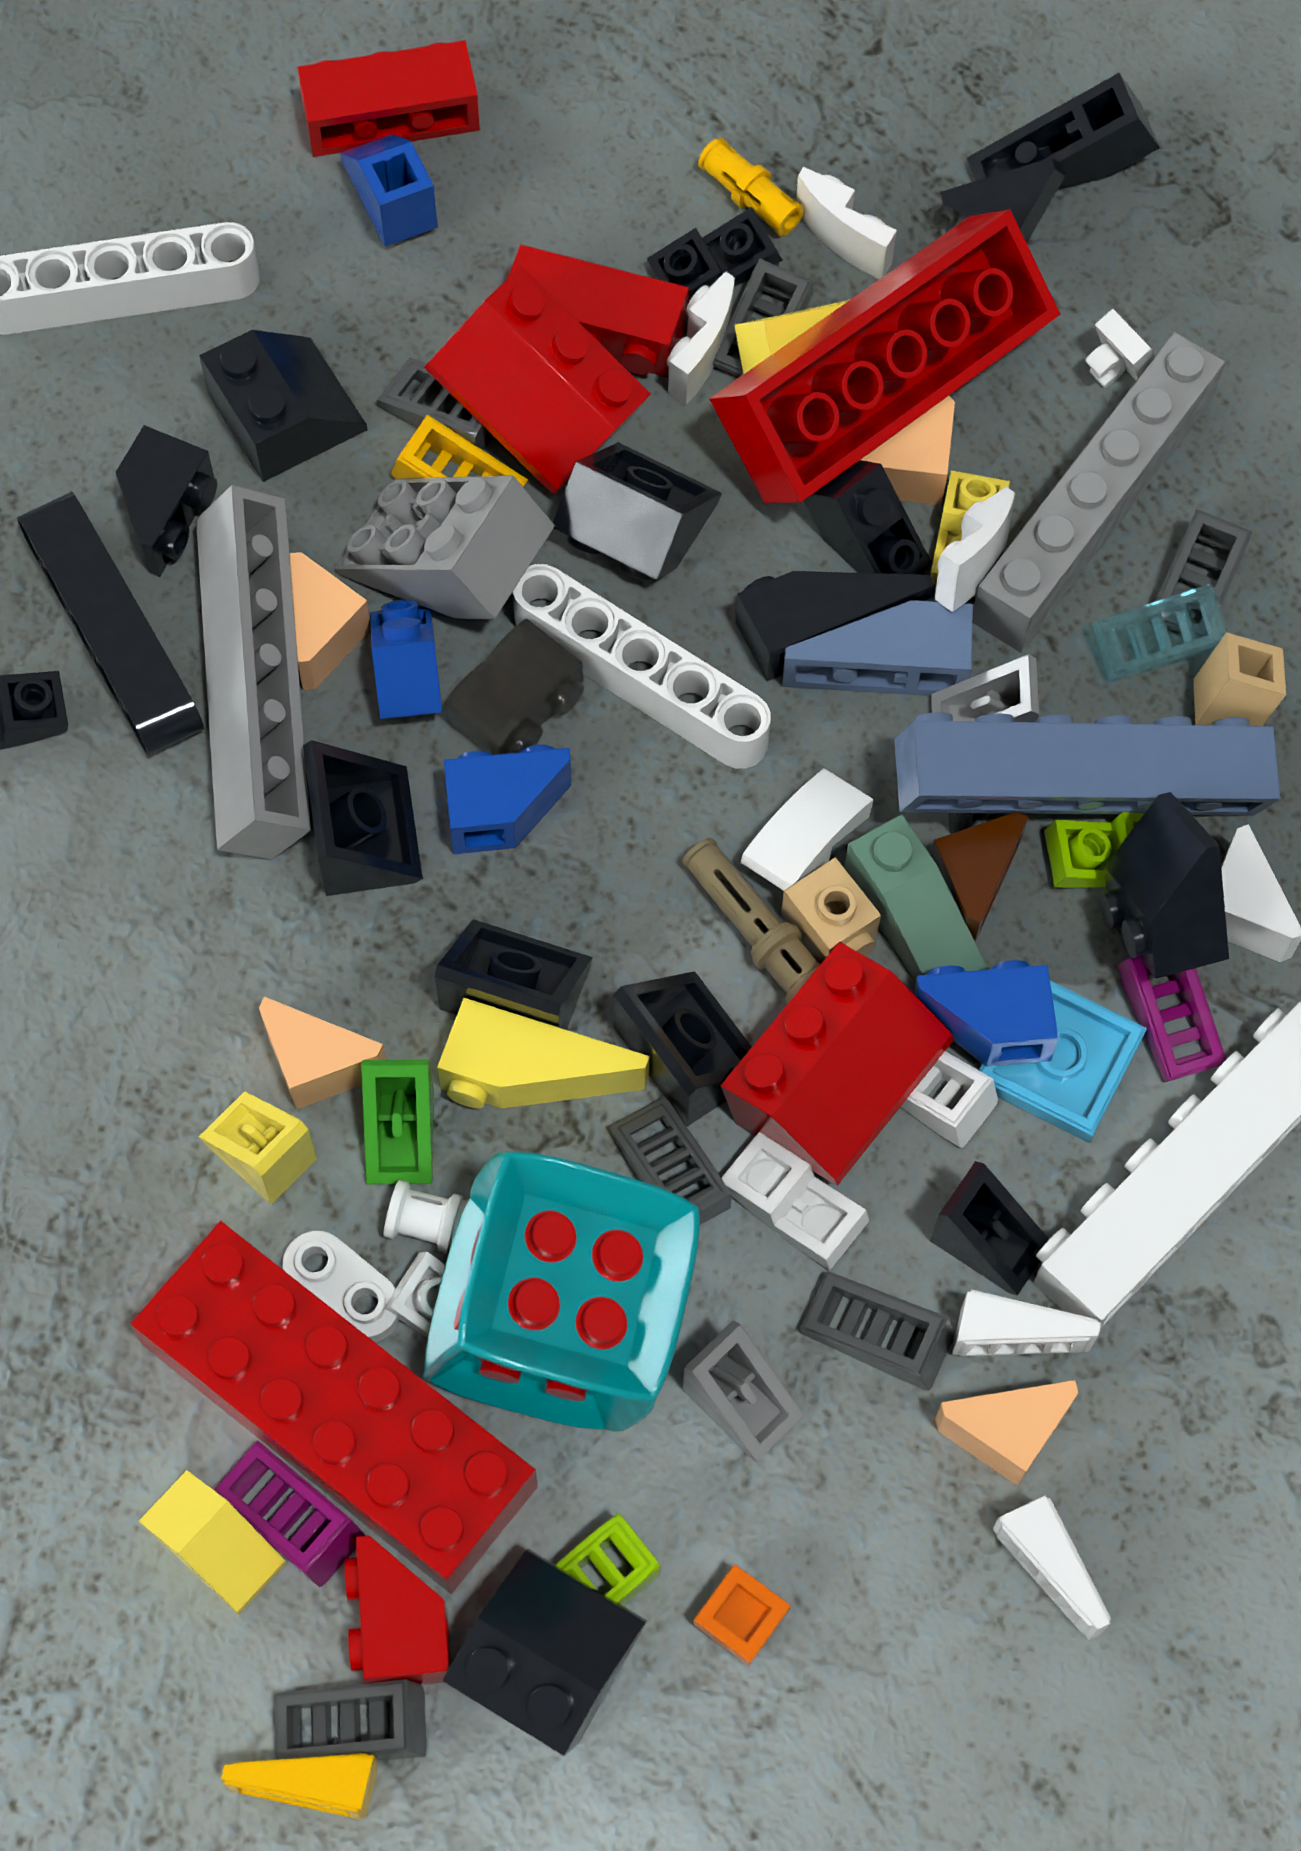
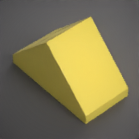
(261, 1145)
(213, 1541)

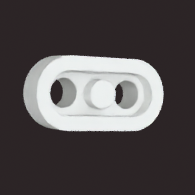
(342, 1281)

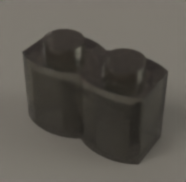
(515, 691)

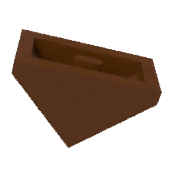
(977, 863)

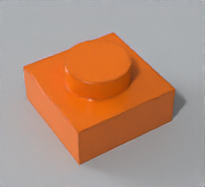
(741, 1615)

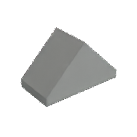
(1003, 689)
(741, 1392)

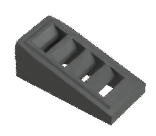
(775, 281)
(414, 411)
(1215, 533)
(715, 1196)
(914, 1319)
(408, 1718)

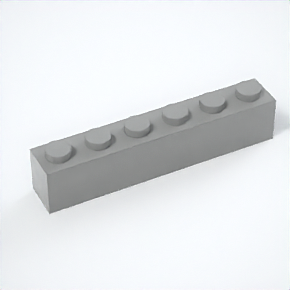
(1096, 492)
(252, 674)

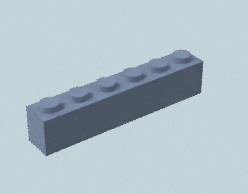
(1084, 766)

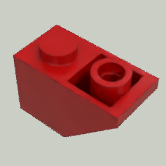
(400, 1620)

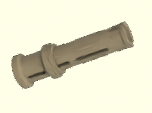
(769, 950)

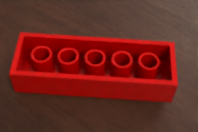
(885, 357)
(336, 1406)

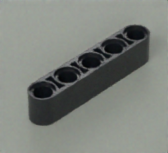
(110, 624)

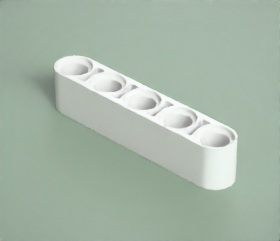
(142, 276)
(652, 690)

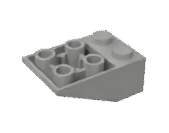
(449, 543)

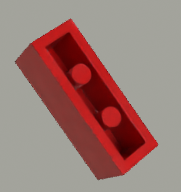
(399, 92)
(624, 311)

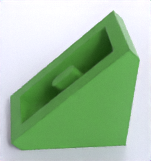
(398, 1121)

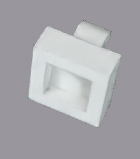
(1119, 351)

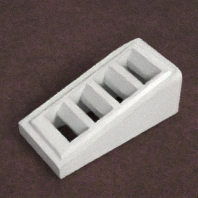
(971, 1110)
(1013, 1327)
(1047, 1553)

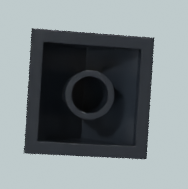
(361, 820)
(511, 974)
(686, 1037)

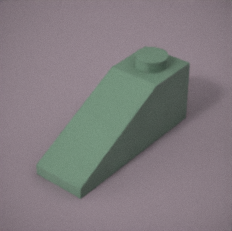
(912, 899)

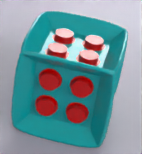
(563, 1292)

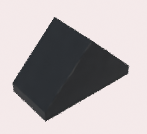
(1022, 190)
(989, 1231)

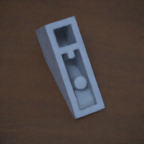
(895, 651)

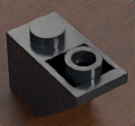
(163, 490)
(867, 522)

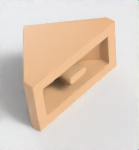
(919, 455)
(327, 619)
(315, 1054)
(1008, 1426)

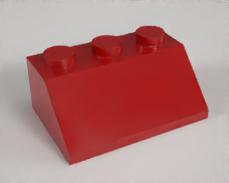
(537, 379)
(836, 1063)

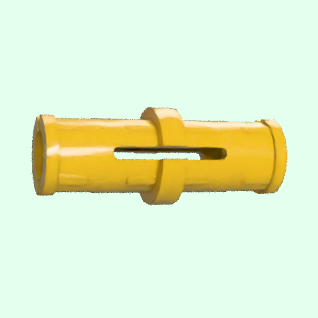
(751, 186)

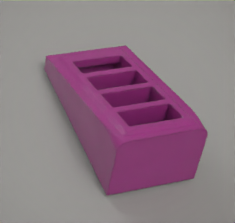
(1195, 1005)
(322, 1540)

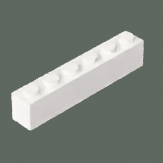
(1181, 1180)

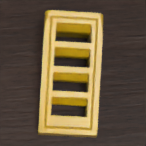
(450, 447)
(322, 1783)

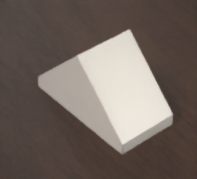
(1254, 902)

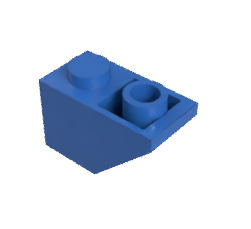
(392, 187)
(405, 660)
(503, 796)
(996, 1012)

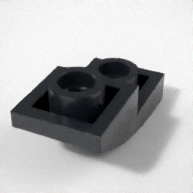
(703, 260)
(31, 708)

